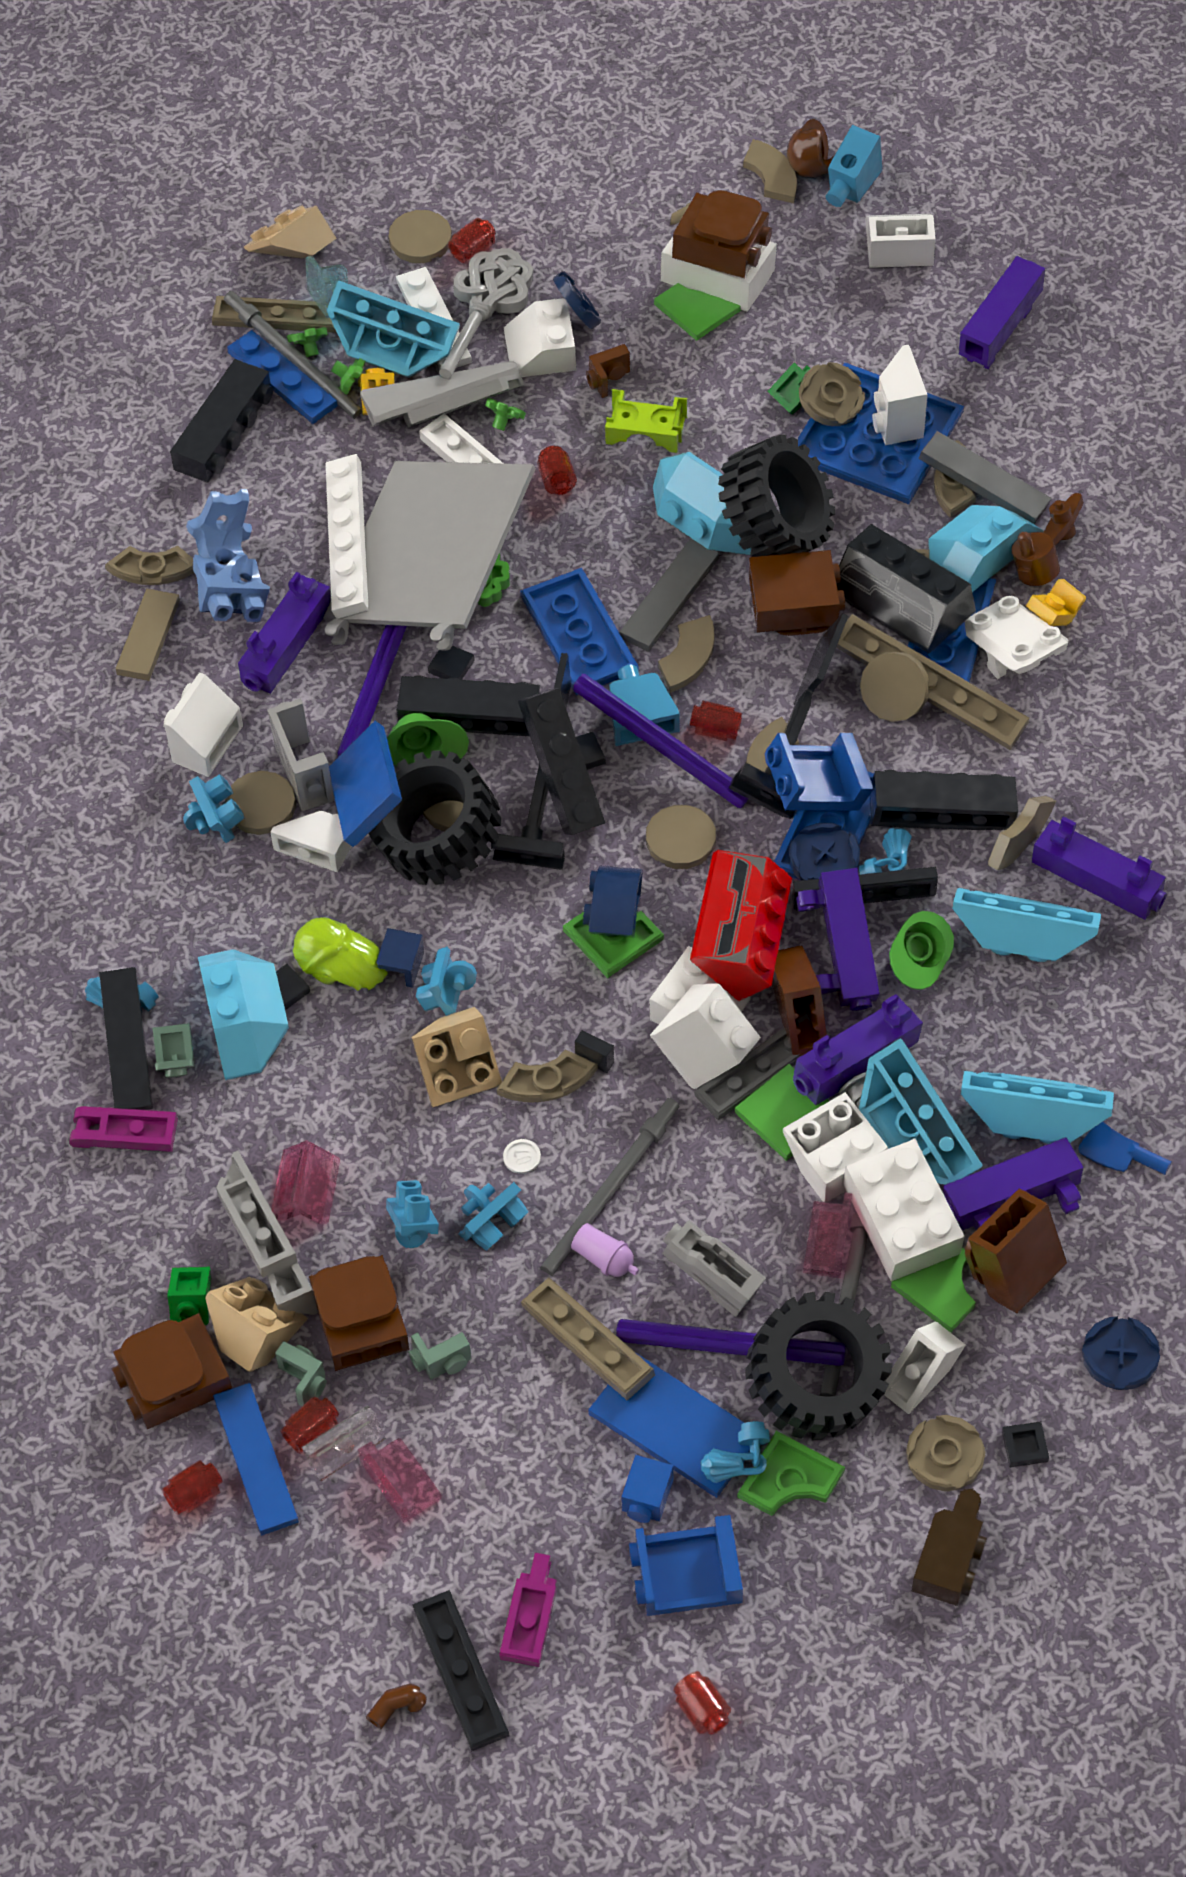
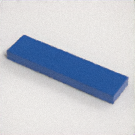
(255, 1459)

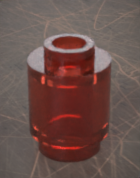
(472, 239)
(556, 470)
(716, 720)
(309, 1422)
(192, 1487)
(702, 1703)

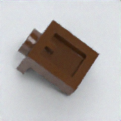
(607, 365)

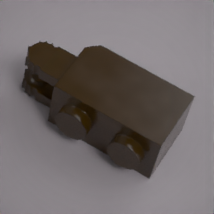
(949, 1551)

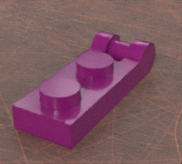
(124, 1129)

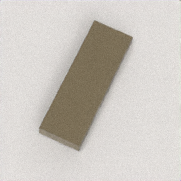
(147, 634)

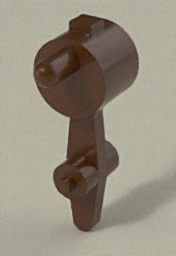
(1036, 552)

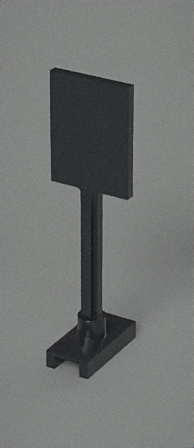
(760, 785)
(530, 847)

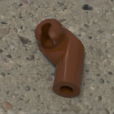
(393, 1699)

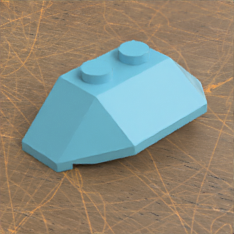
(389, 331)
(689, 500)
(978, 542)
(1024, 925)
(243, 1010)
(1035, 1106)
(906, 1107)

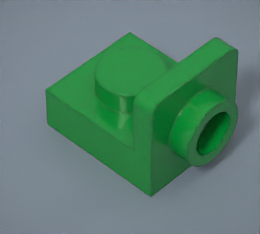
(786, 388)
(188, 1293)

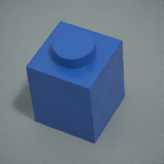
(647, 1489)

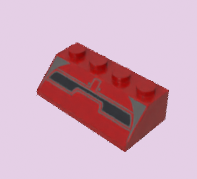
(741, 922)

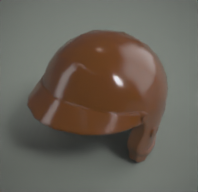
(809, 150)

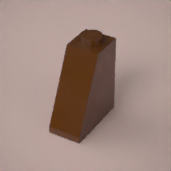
(796, 994)

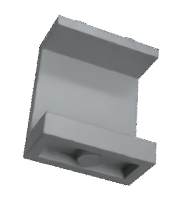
(307, 776)

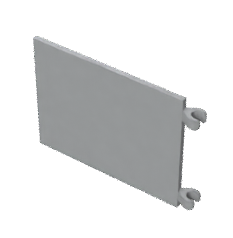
(435, 544)

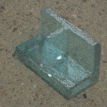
(322, 281)

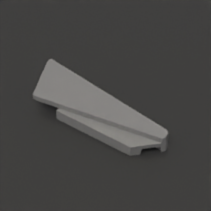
(433, 396)
(265, 1238)

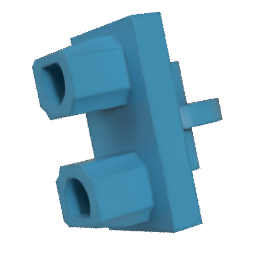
(209, 811)
(445, 982)
(505, 1204)
(411, 1214)

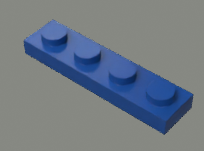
(285, 377)

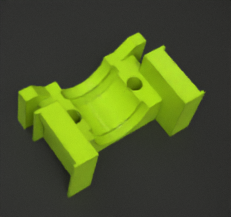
(658, 422)

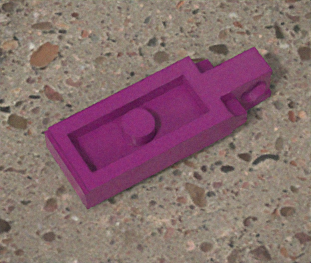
(529, 1614)

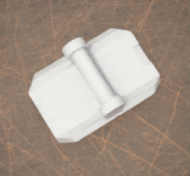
(1013, 637)

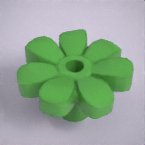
(308, 339)
(348, 373)
(503, 413)

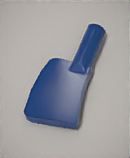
(1116, 1151)

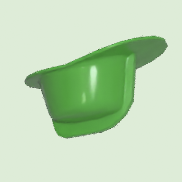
(420, 734)
(921, 939)

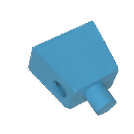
(854, 166)
(647, 696)

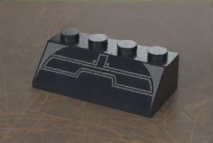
(903, 589)

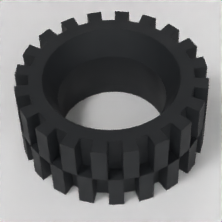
(798, 491)
(423, 786)
(792, 1402)

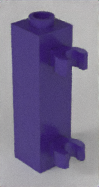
(1001, 311)
(284, 634)
(1099, 869)
(847, 937)
(846, 1055)
(1038, 1172)

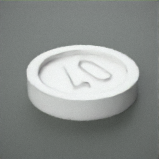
(521, 1156)

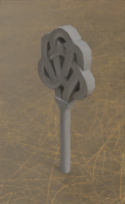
(504, 291)

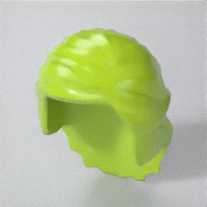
(338, 954)

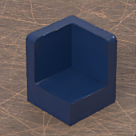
(402, 954)

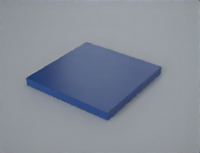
(859, 453)

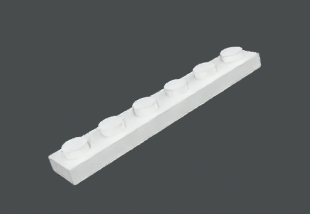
(346, 536)

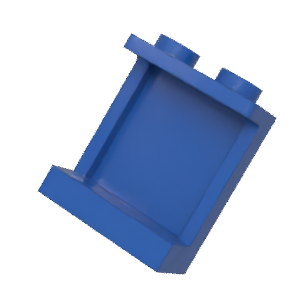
(819, 775)
(687, 1568)

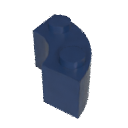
(613, 901)

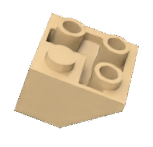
(294, 234)
(456, 1057)
(249, 1322)

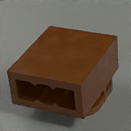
(722, 233)
(795, 592)
(1016, 1251)
(359, 1311)
(169, 1370)

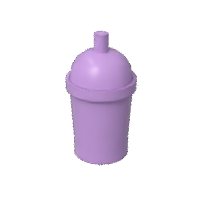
(604, 1251)

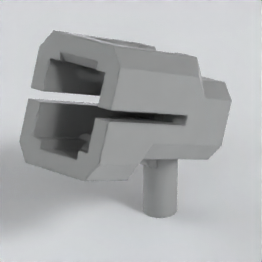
(713, 1266)

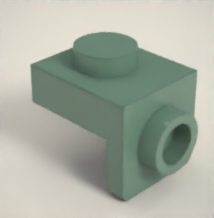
(173, 1049)
(445, 1357)
(303, 1365)

